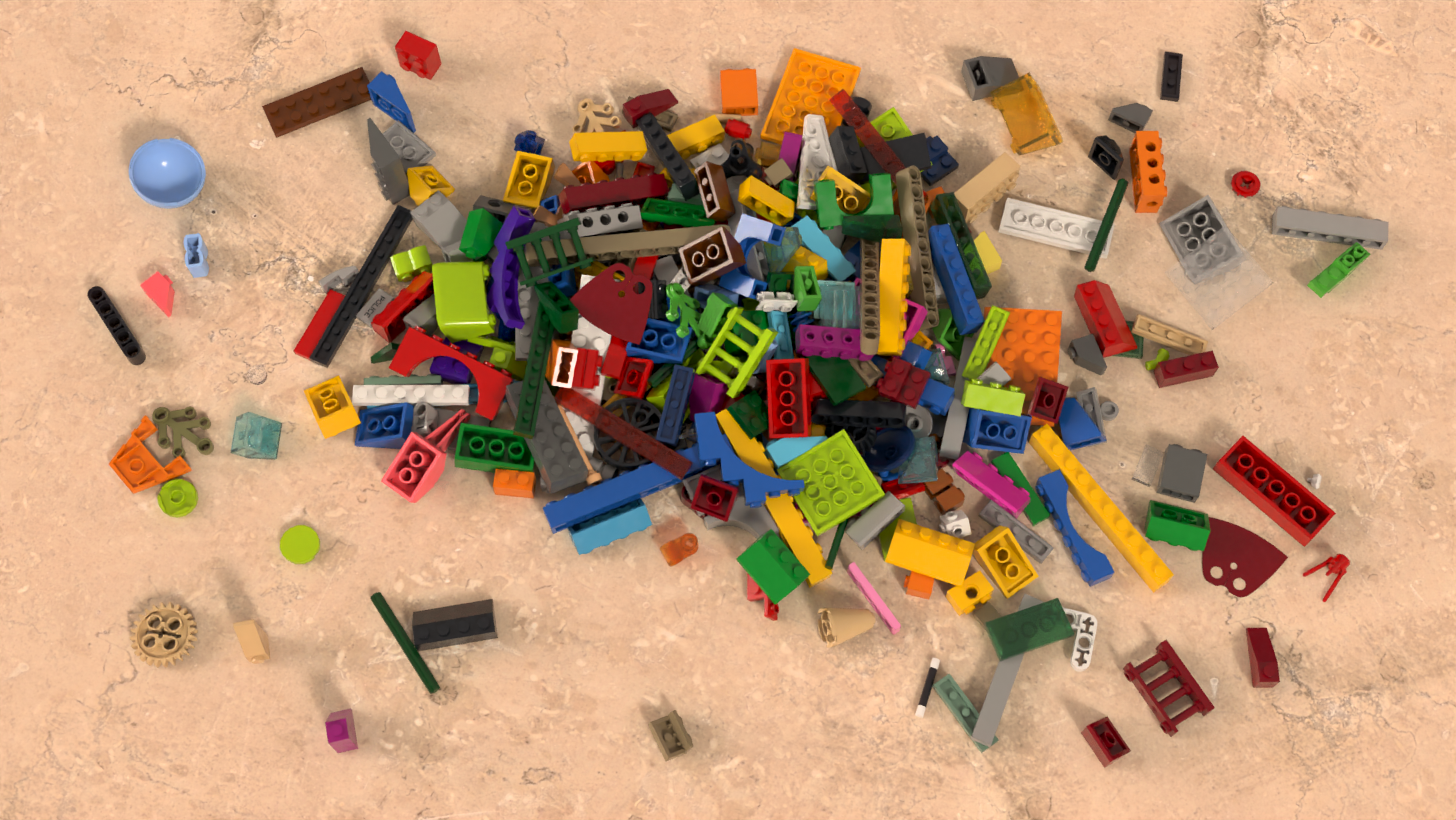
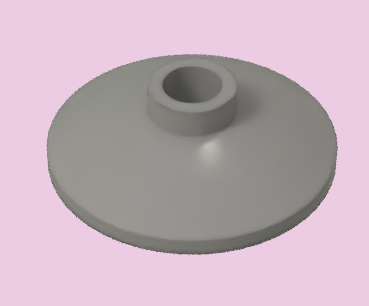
(925, 421)

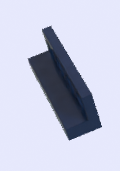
(675, 405)

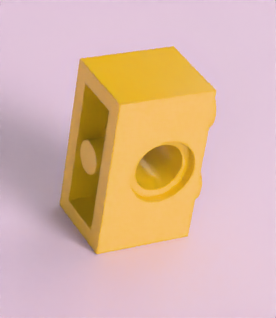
(975, 583)

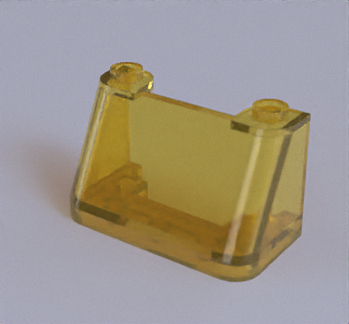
(1026, 115)

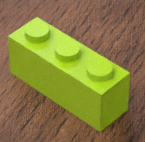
(993, 397)

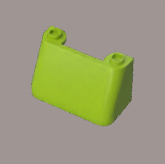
(462, 300)

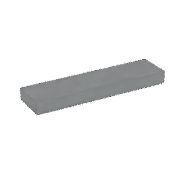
(1027, 539)

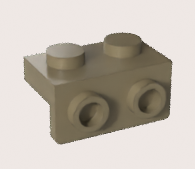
(671, 736)

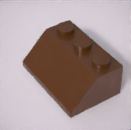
(711, 256)

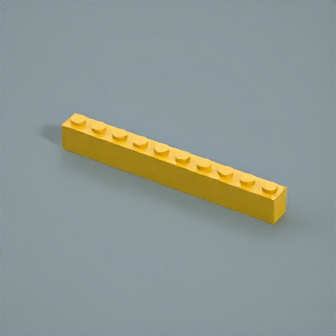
(781, 509)
(1101, 509)

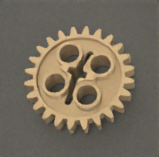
(159, 651)

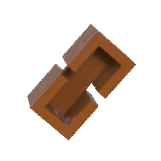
(947, 495)

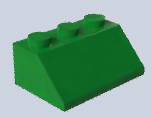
(1177, 526)
(773, 566)

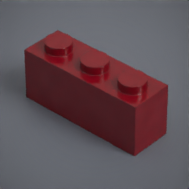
(1185, 369)

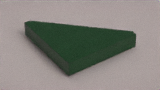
(385, 354)

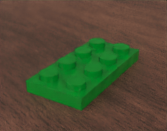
(675, 213)

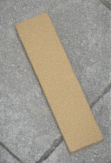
(1168, 336)

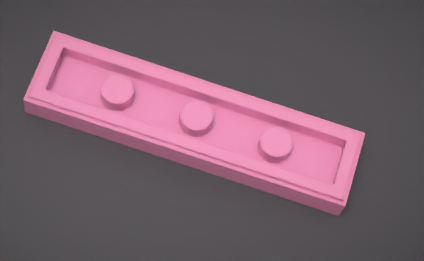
(873, 598)

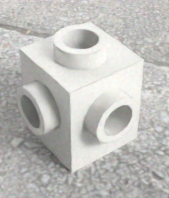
(955, 524)

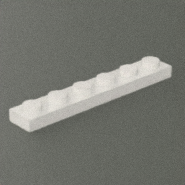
(394, 394)

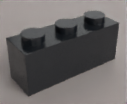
(847, 153)

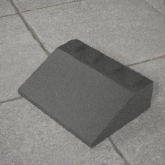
(387, 166)

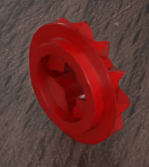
(1248, 178)

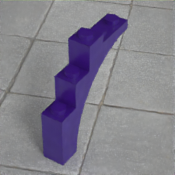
(505, 270)

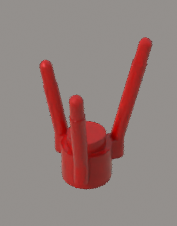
(1337, 566)

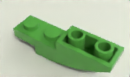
(1338, 270)

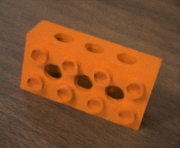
(1147, 171)

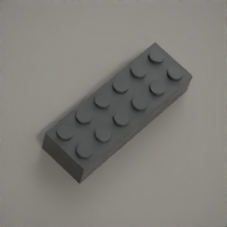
(552, 442)

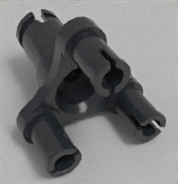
(741, 161)

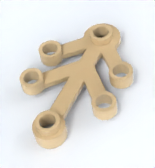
(595, 122)

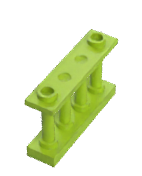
(755, 353)

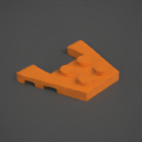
(138, 466)

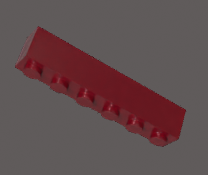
(614, 192)

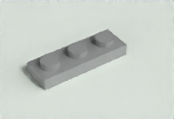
(1090, 402)

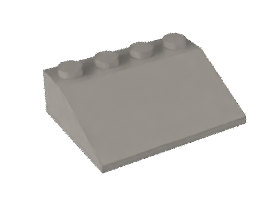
(1192, 226)

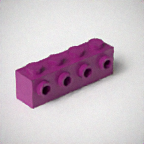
(829, 342)

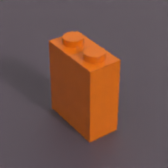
(739, 92)
(561, 363)

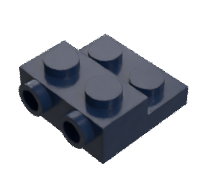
(941, 161)

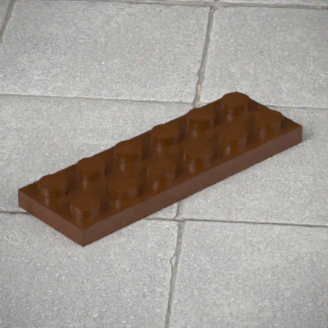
(318, 102)

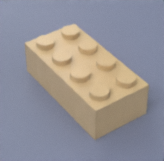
(987, 187)

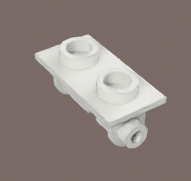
(783, 302)

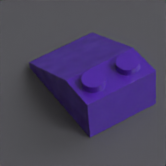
(453, 370)

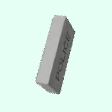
(374, 306)

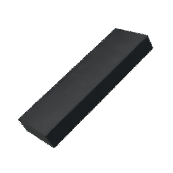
(1171, 76)

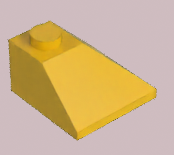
(425, 182)

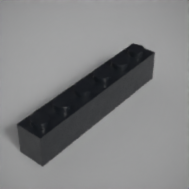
(668, 156)

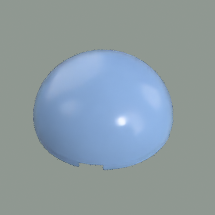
(167, 173)

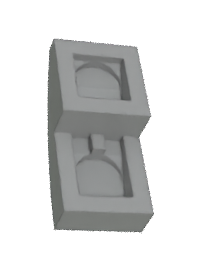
(345, 276)

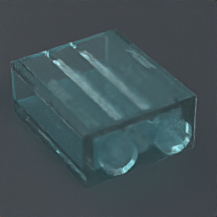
(840, 305)

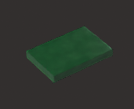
(835, 377)

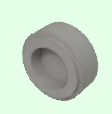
(1109, 410)

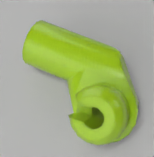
(1162, 355)

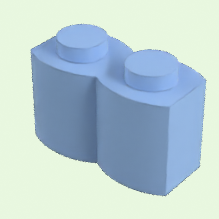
(196, 255)

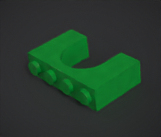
(831, 215)

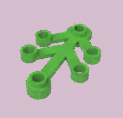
(687, 314)

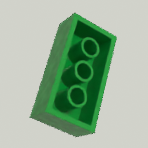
(760, 319)
(491, 449)

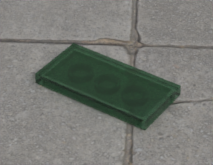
(1029, 629)

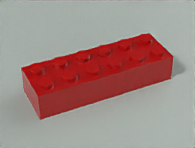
(1273, 491)

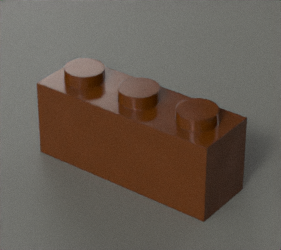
(714, 191)

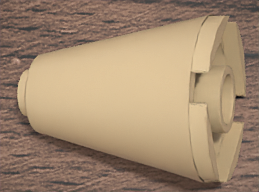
(843, 624)

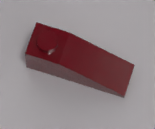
(652, 102)
(1262, 658)

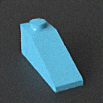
(788, 449)

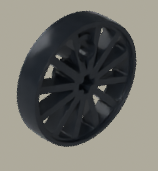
(643, 426)

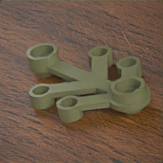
(180, 428)

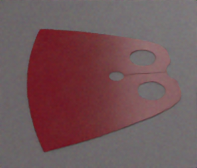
(615, 315)
(1234, 544)

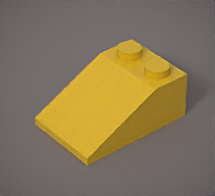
(529, 179)
(332, 407)
(1004, 561)

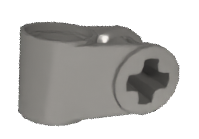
(424, 418)

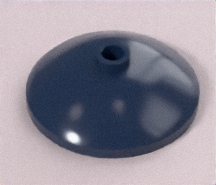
(890, 449)

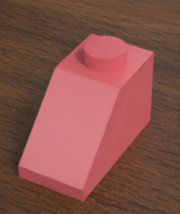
(160, 291)

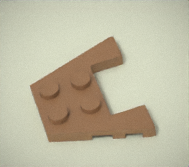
(543, 215)

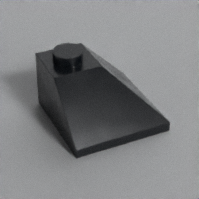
(1106, 155)

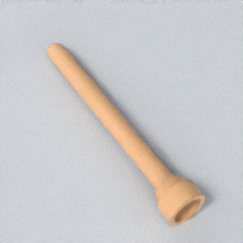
(593, 478)

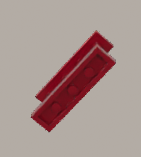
(1178, 671)

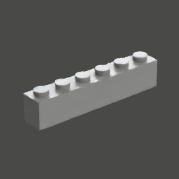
(1329, 227)
(756, 258)

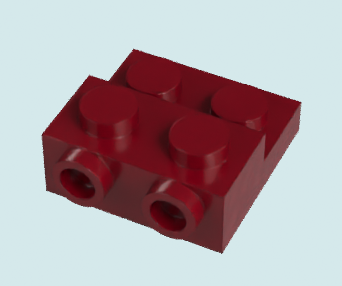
(903, 382)

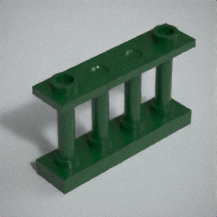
(536, 239)

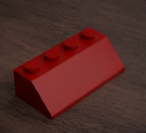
(1104, 318)
(390, 322)
(789, 398)

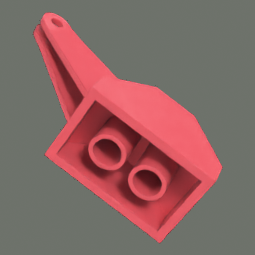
(423, 459)

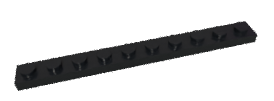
(361, 287)

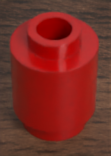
(738, 129)

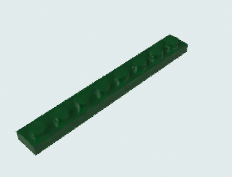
(534, 375)

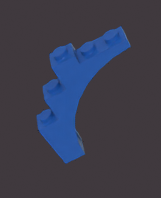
(755, 485)

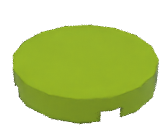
(177, 498)
(300, 544)

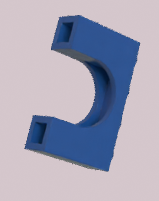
(748, 233)

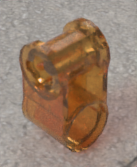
(677, 550)

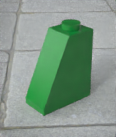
(479, 233)

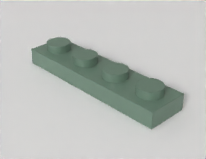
(430, 379)
(960, 707)

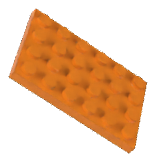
(1029, 350)

